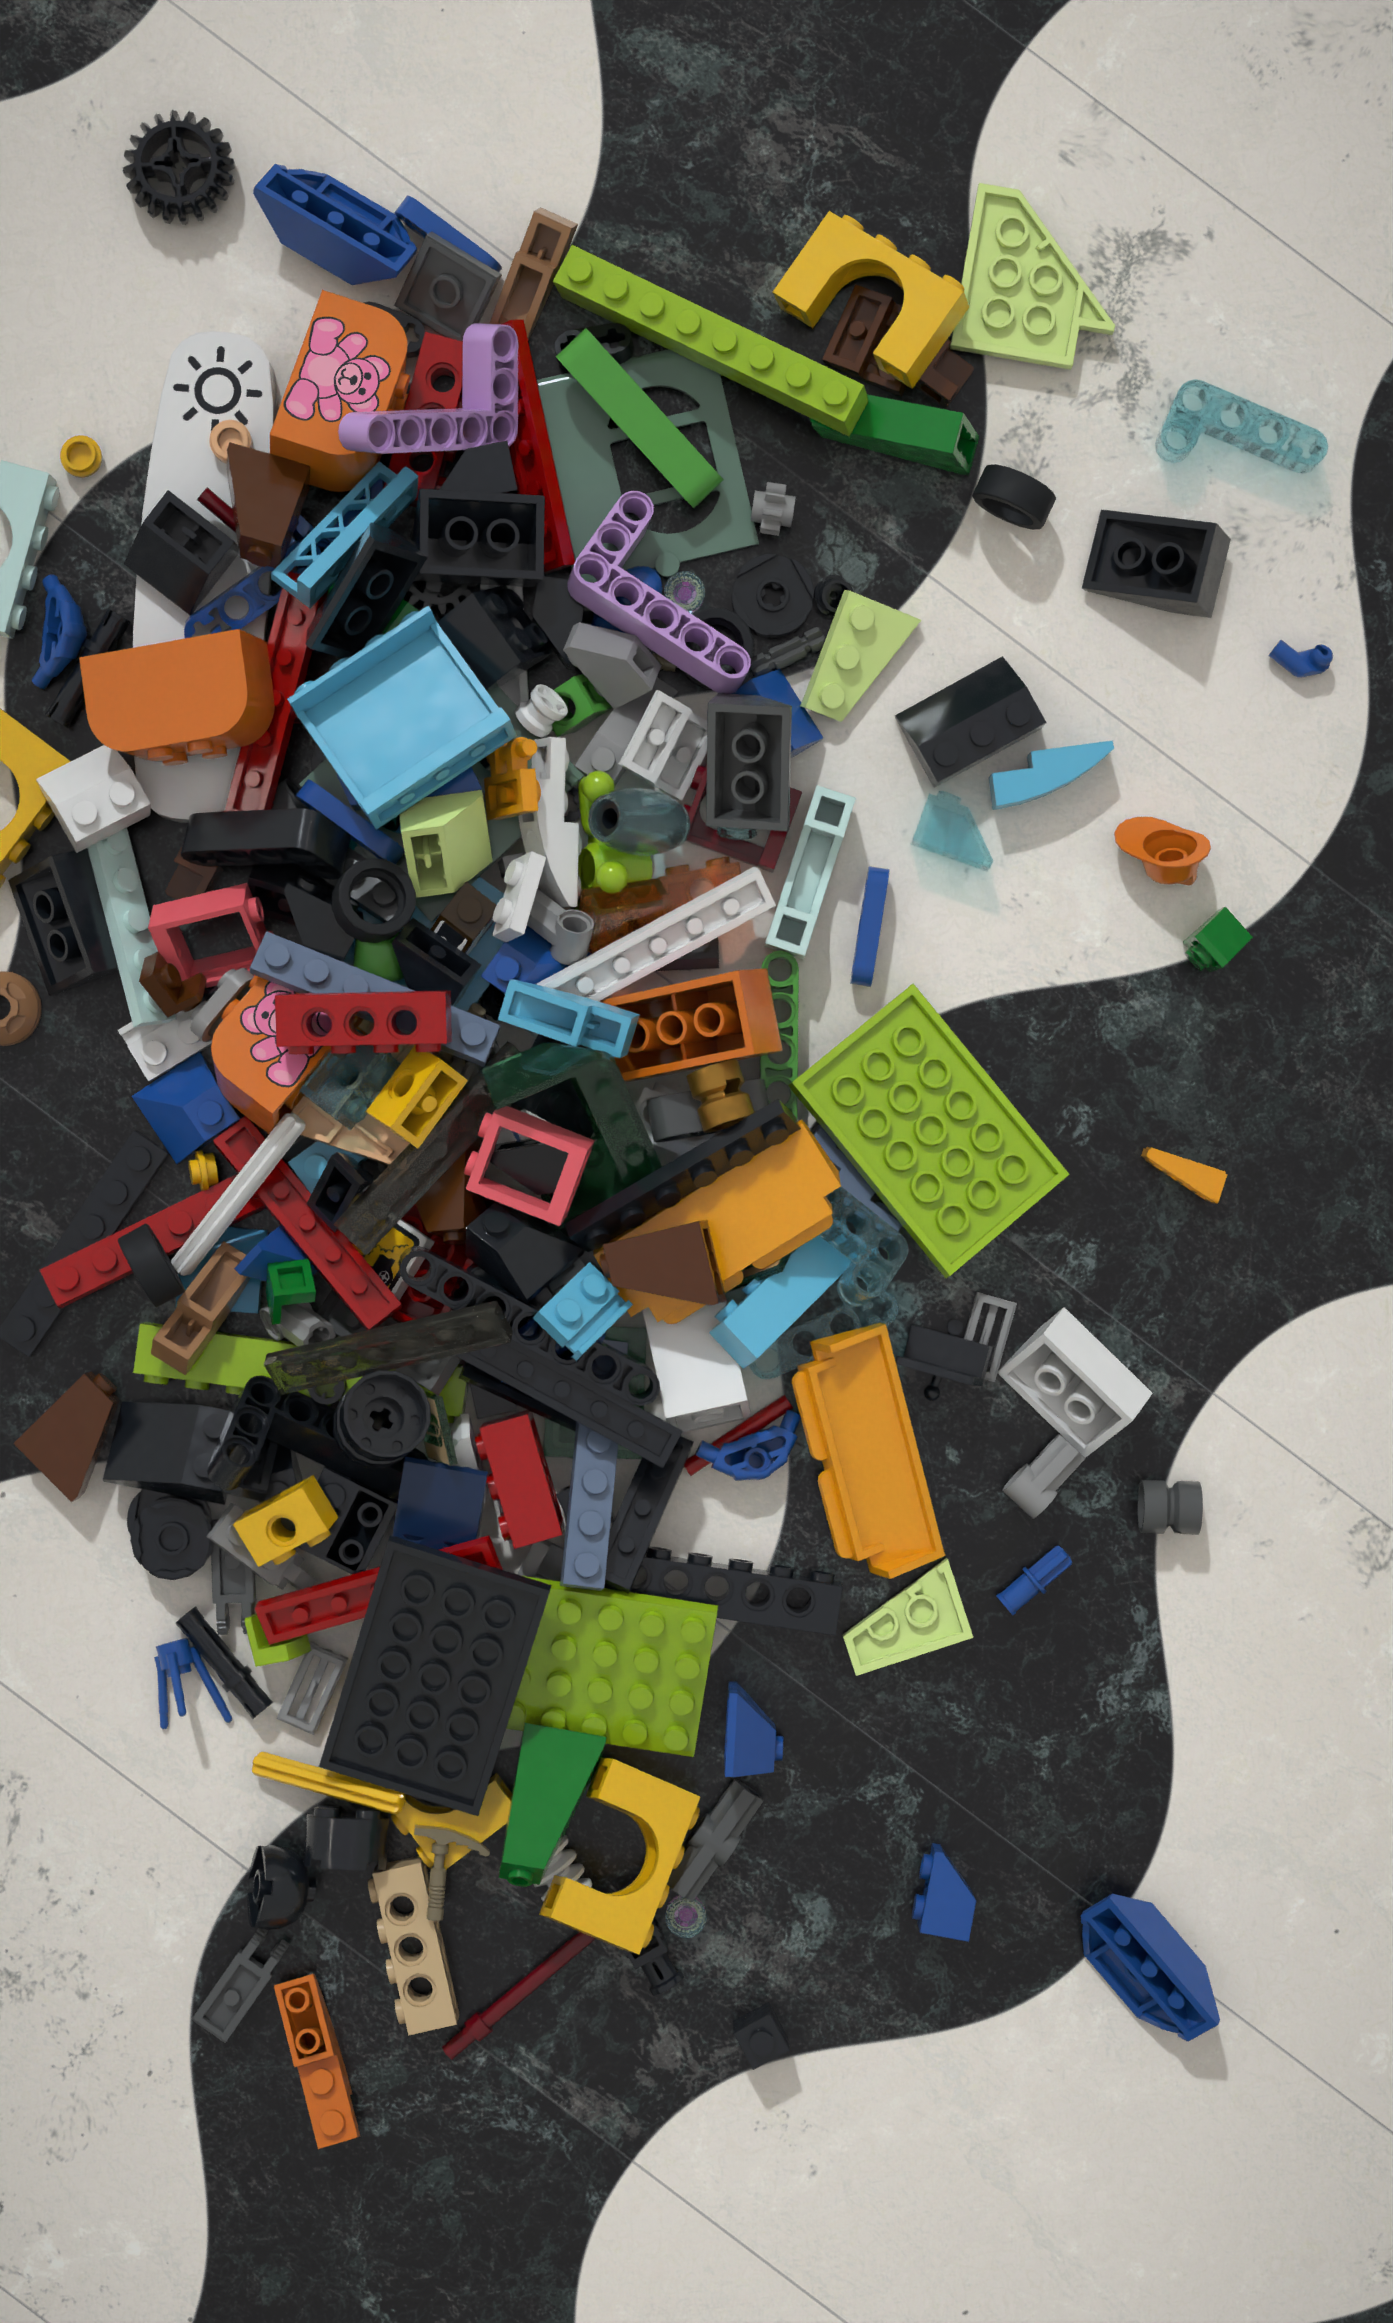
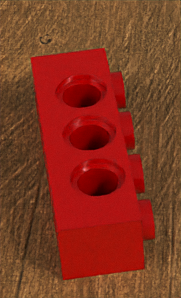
(436, 358)
(296, 1012)

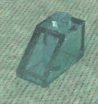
(951, 831)

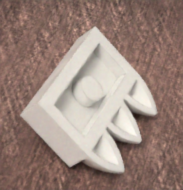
(515, 907)

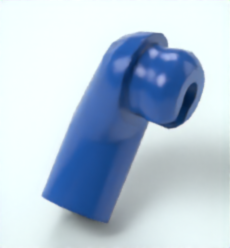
(1302, 663)

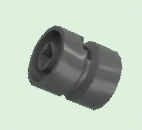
(1174, 1507)

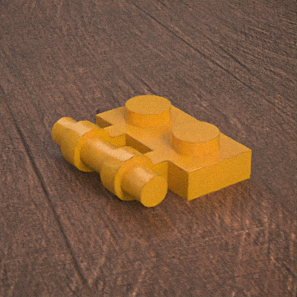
(512, 786)

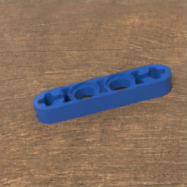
(249, 590)

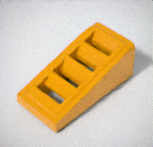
(1197, 1177)

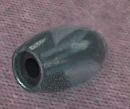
(639, 821)

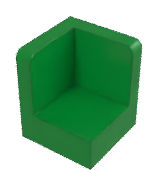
(288, 1284)

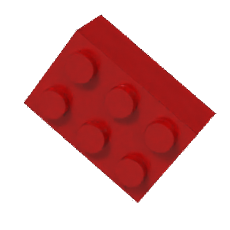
(520, 1479)

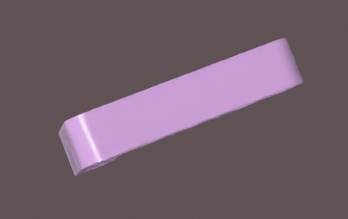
(486, 413)
(650, 604)

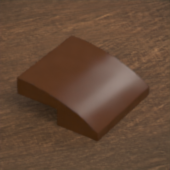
(859, 333)

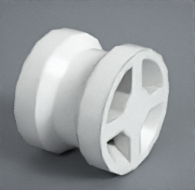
(541, 710)

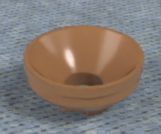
(24, 1010)

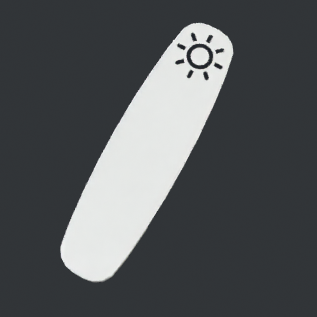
(206, 382)

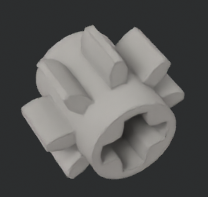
(773, 508)

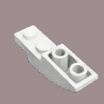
(546, 830)

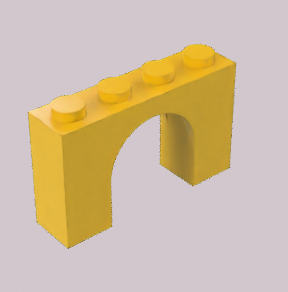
(844, 252)
(27, 759)
(491, 1818)
(664, 1818)

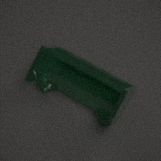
(621, 1144)

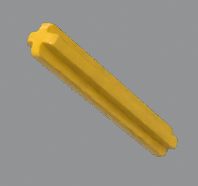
(327, 1783)

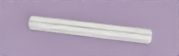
(238, 1193)

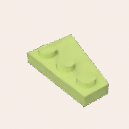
(854, 653)
(911, 1623)

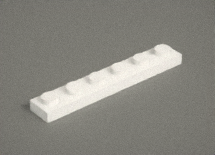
(666, 938)

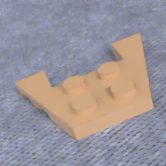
(367, 1137)

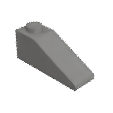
(615, 734)

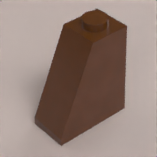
(265, 502)
(448, 1205)
(667, 1263)
(72, 1433)

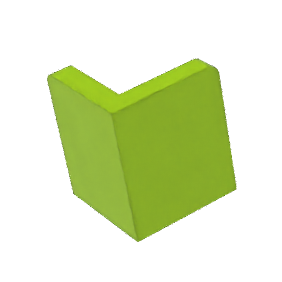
(277, 1652)

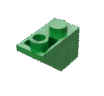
(1216, 941)

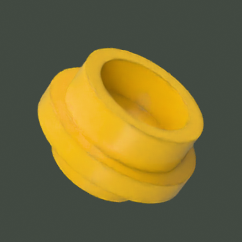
(81, 456)
(203, 1170)

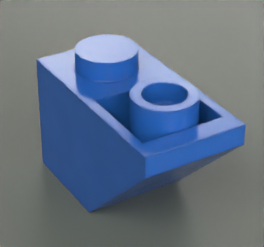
(946, 1900)

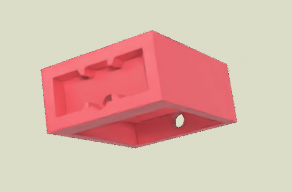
(171, 943)
(574, 1144)

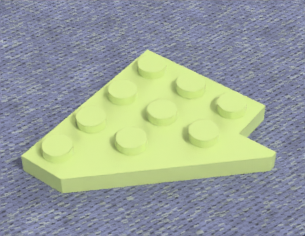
(1021, 287)

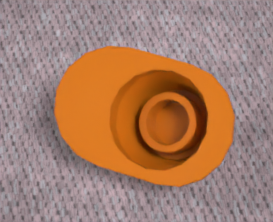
(1165, 849)

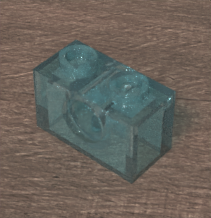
(330, 1083)

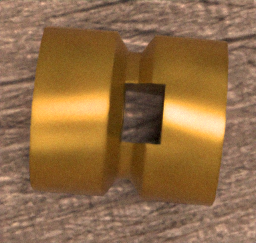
(720, 1095)

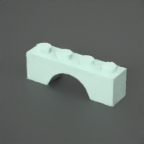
(25, 500)
(810, 871)

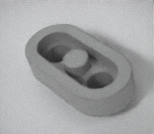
(208, 1014)

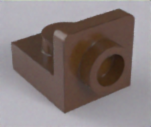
(167, 988)

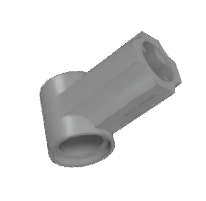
(565, 929)
(298, 1325)
(1036, 1484)

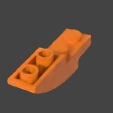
(318, 2060)

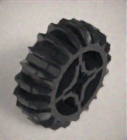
(161, 167)

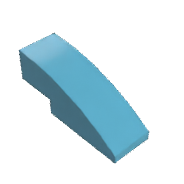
(1045, 773)
(568, 1017)

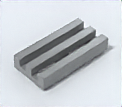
(988, 1325)
(326, 1656)

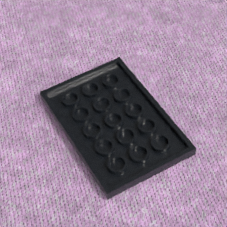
(434, 1675)

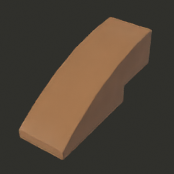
(534, 269)
(201, 1310)

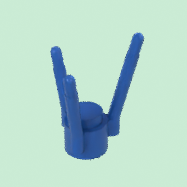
(173, 1660)

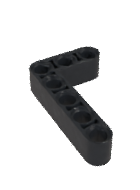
(296, 1424)

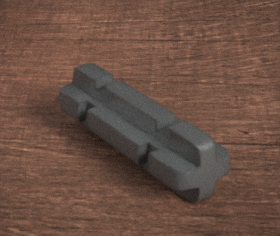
(788, 652)

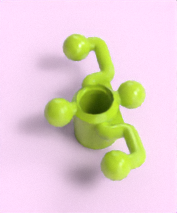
(597, 862)

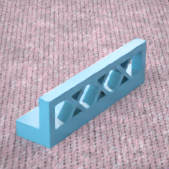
(324, 568)

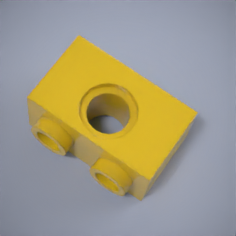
(416, 1096)
(303, 1505)

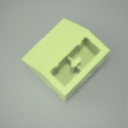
(445, 842)

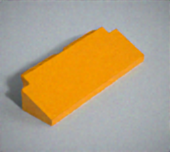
(752, 1216)
(868, 1451)

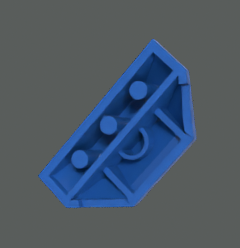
(334, 225)
(1149, 1965)

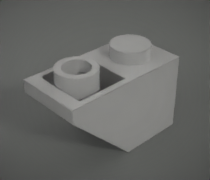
(612, 662)

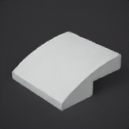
(667, 746)

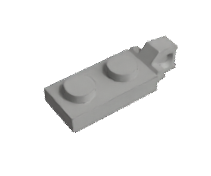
(228, 1539)

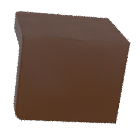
(944, 376)
(192, 879)

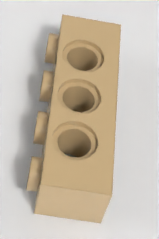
(419, 2011)

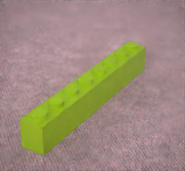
(711, 340)
(237, 1358)

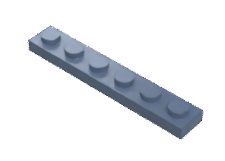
(314, 972)
(590, 1500)

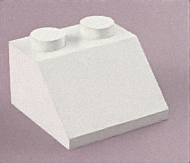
(94, 796)

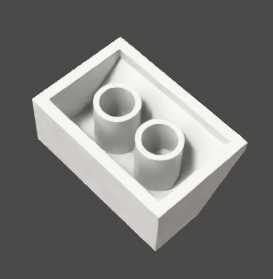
(1075, 1383)

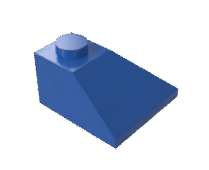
(524, 960)
(187, 1107)
(749, 1736)

